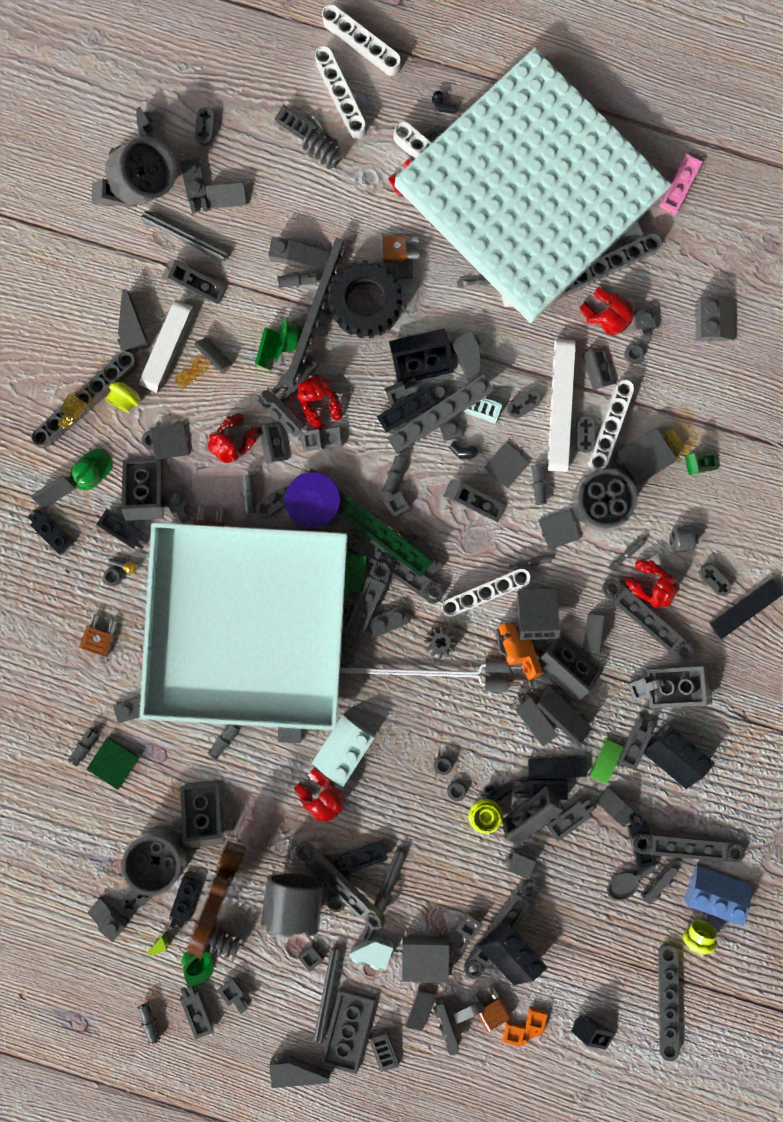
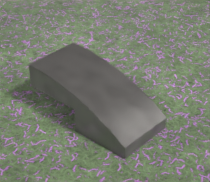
(322, 439)
(464, 933)

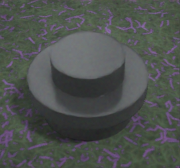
(113, 576)
(443, 765)
(335, 903)

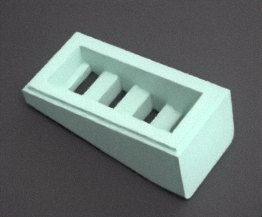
(493, 418)

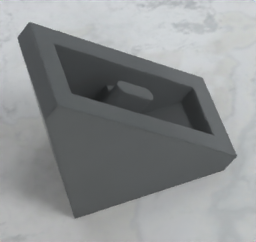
(615, 807)

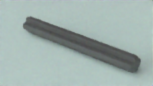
(184, 236)
(385, 889)
(327, 995)

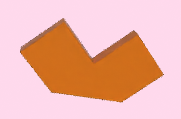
(534, 1026)

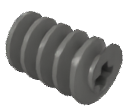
(322, 150)
(223, 944)

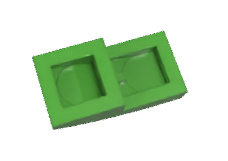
(606, 761)

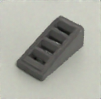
(298, 119)
(379, 1036)

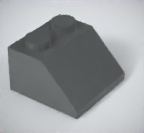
(714, 319)

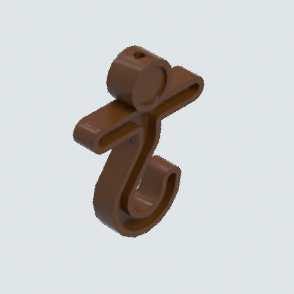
(226, 871)

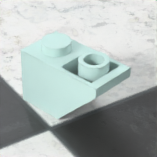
(373, 952)

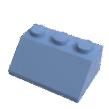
(719, 895)

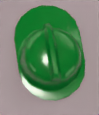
(289, 338)
(90, 469)
(196, 969)

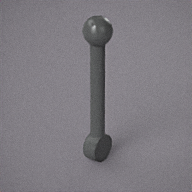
(314, 116)

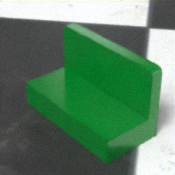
(355, 572)

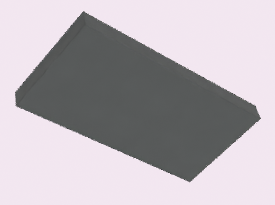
(348, 1031)

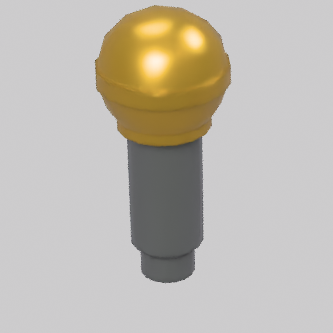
(128, 567)

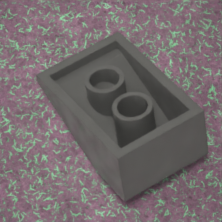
(142, 489)
(682, 686)
(201, 815)

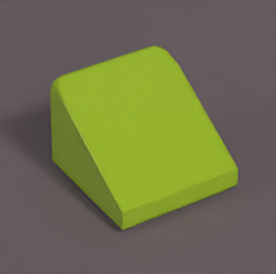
(160, 945)

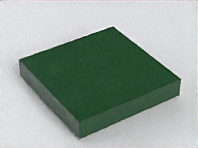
(113, 763)

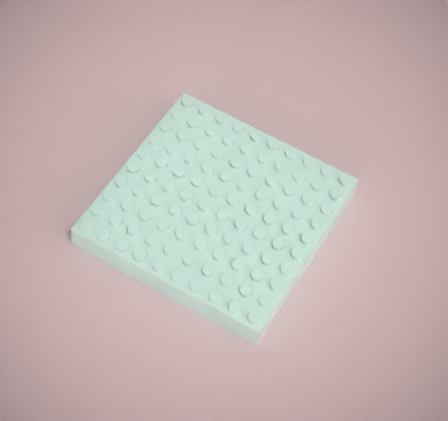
(532, 185)
(243, 626)

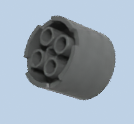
(155, 169)
(595, 513)
(144, 872)
(292, 904)

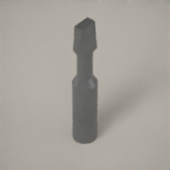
(480, 281)
(629, 552)
(532, 562)

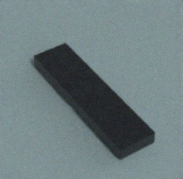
(746, 608)

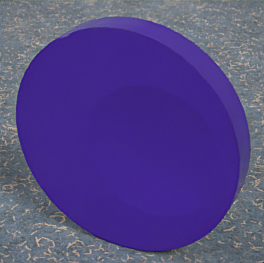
(312, 500)

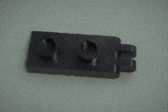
(121, 529)
(51, 531)
(634, 828)
(362, 857)
(184, 901)

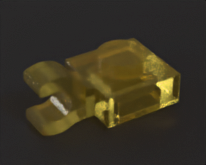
(186, 377)
(72, 409)
(675, 443)

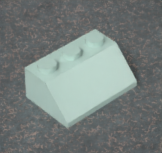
(343, 750)

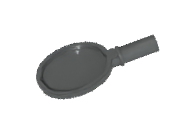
(626, 884)

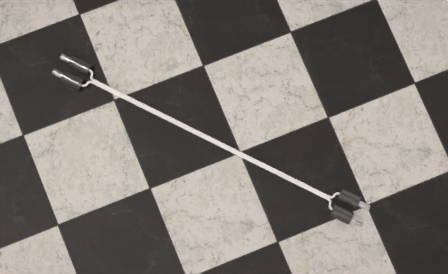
(491, 684)

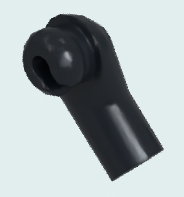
(441, 105)
(463, 453)
(497, 793)

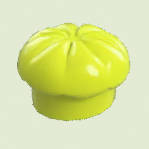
(123, 396)
(485, 816)
(701, 937)

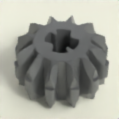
(439, 635)

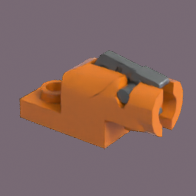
(518, 650)

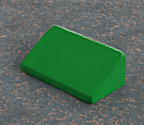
(267, 349)

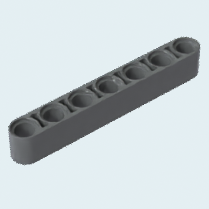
(609, 267)
(94, 397)

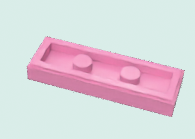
(681, 183)

